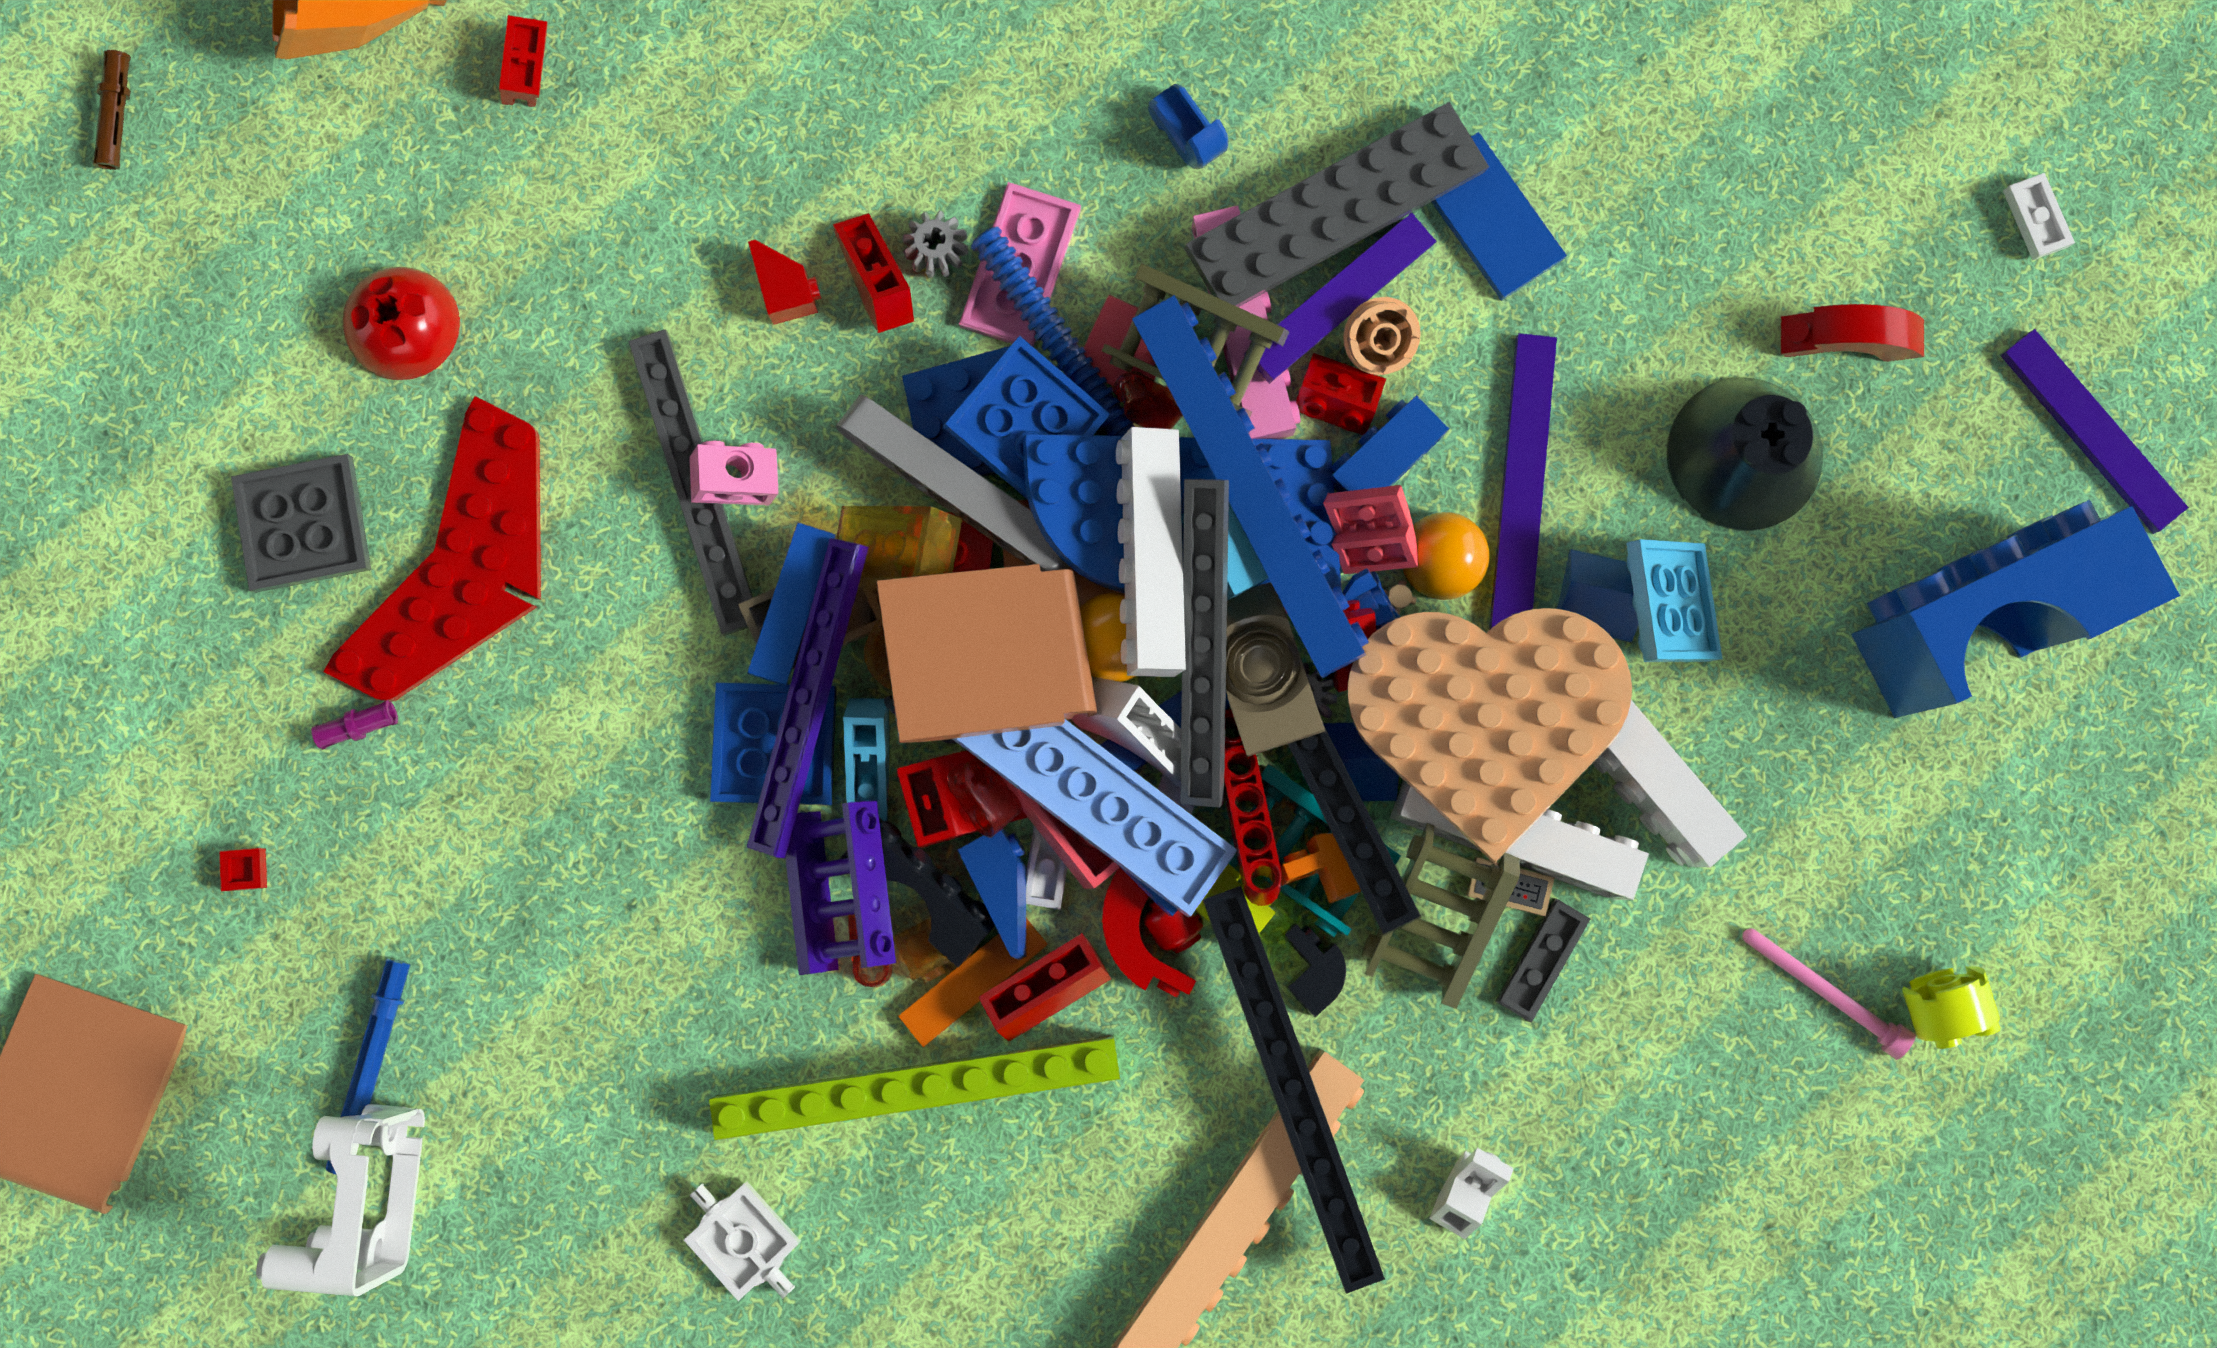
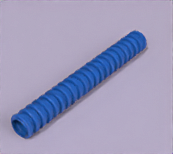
(1048, 326)

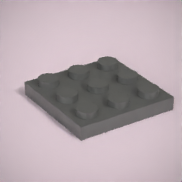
(301, 523)

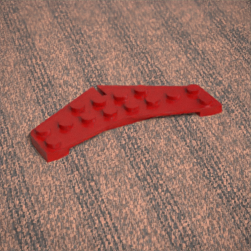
(458, 592)

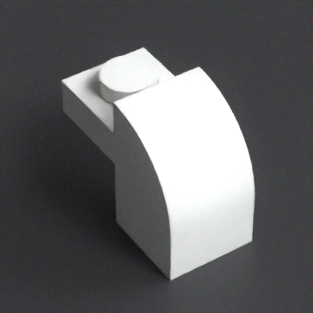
(1469, 1191)

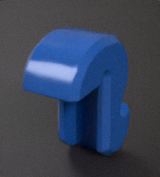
(1187, 127)

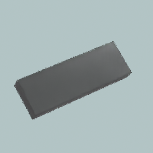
(1542, 960)

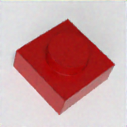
(243, 869)

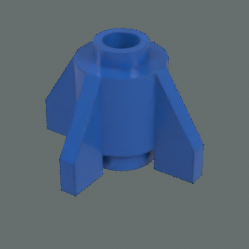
(1368, 590)

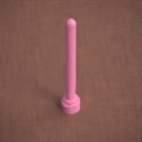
(1894, 1039)

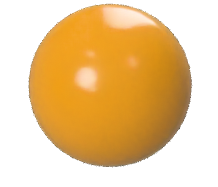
(1450, 556)
(1104, 636)

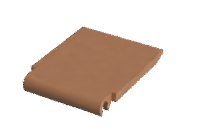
(984, 652)
(80, 1090)

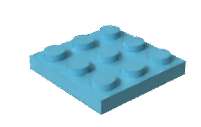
(1673, 601)

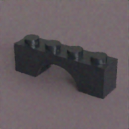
(956, 919)

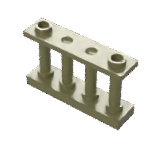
(1226, 320)
(1482, 913)

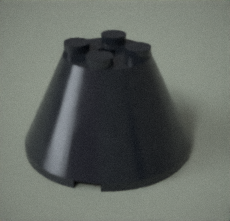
(1745, 454)

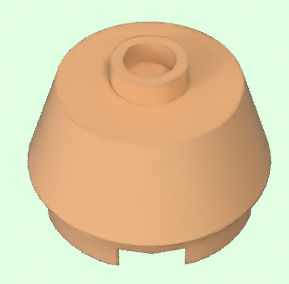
(1381, 335)

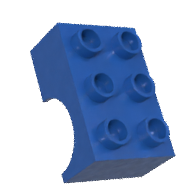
(2034, 589)

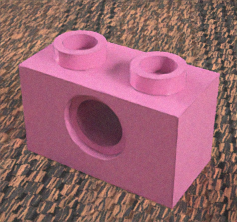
(714, 485)

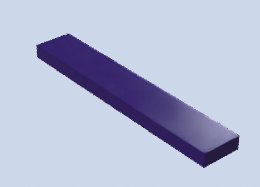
(1345, 293)
(2094, 431)

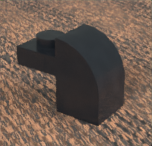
(1324, 975)

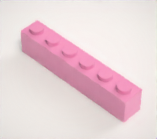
(1270, 406)

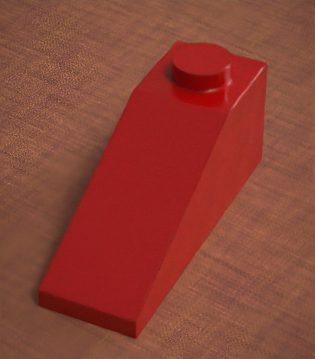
(875, 273)

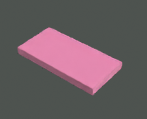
(1040, 233)

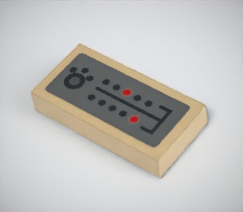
(1529, 895)

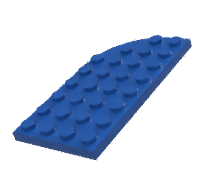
(1076, 506)

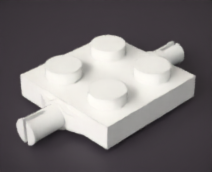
(742, 1241)

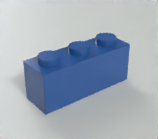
(1391, 450)

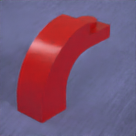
(1863, 328)
(1122, 935)

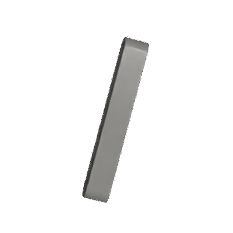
(948, 482)

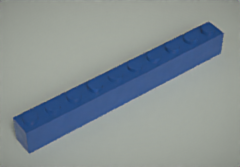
(1252, 491)

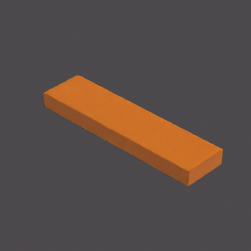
(965, 984)

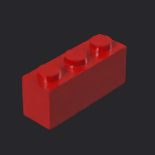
(1044, 987)

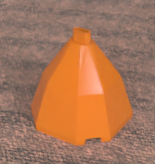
(336, 25)

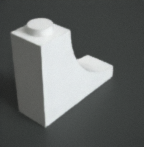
(1136, 723)

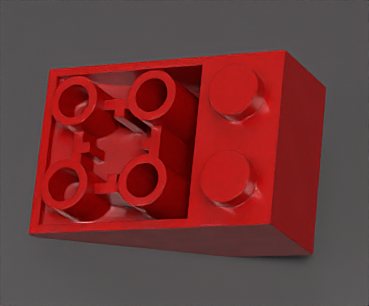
(931, 805)

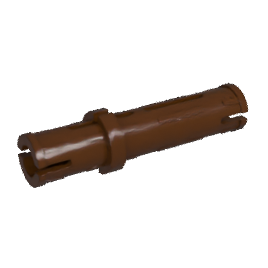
(113, 97)

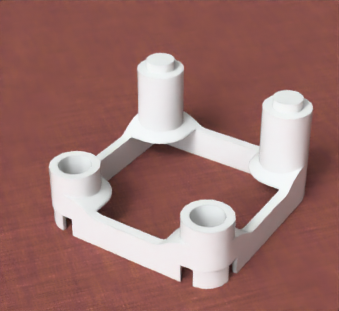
(339, 1250)

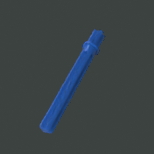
(375, 1039)

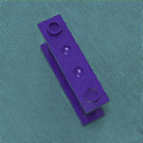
(811, 896)

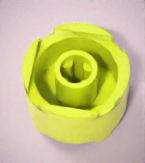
(1952, 1006)

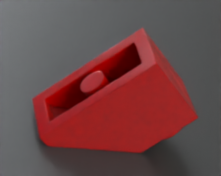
(783, 284)

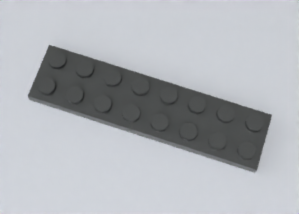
(1336, 207)

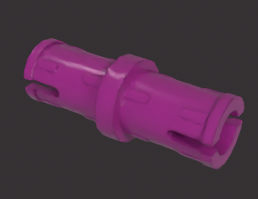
(354, 725)

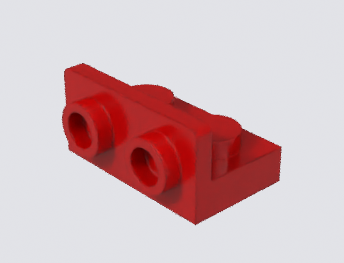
(1339, 394)

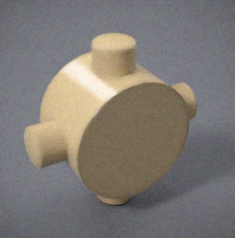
(1400, 596)

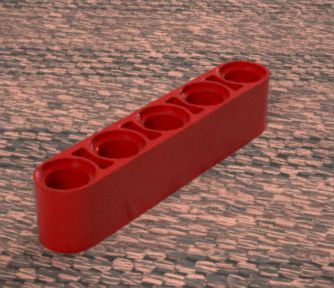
(1250, 824)

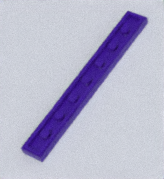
(1523, 476)
(807, 698)

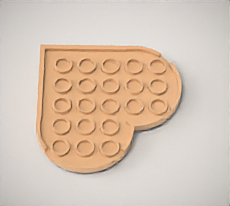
(1490, 718)

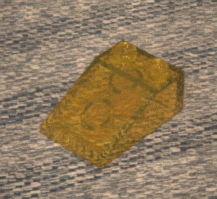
(901, 540)

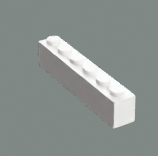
(1151, 552)

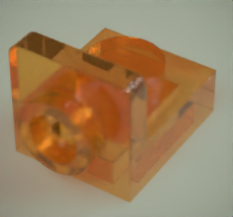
(918, 954)

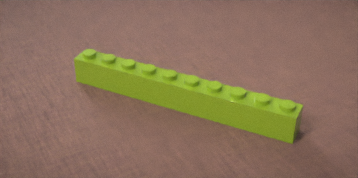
(914, 1087)

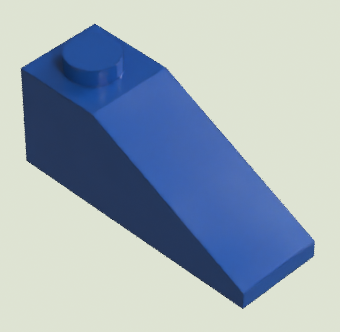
(1001, 883)

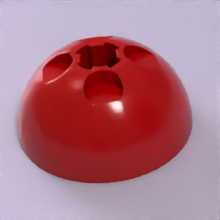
(415, 334)

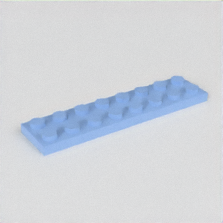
(1110, 808)

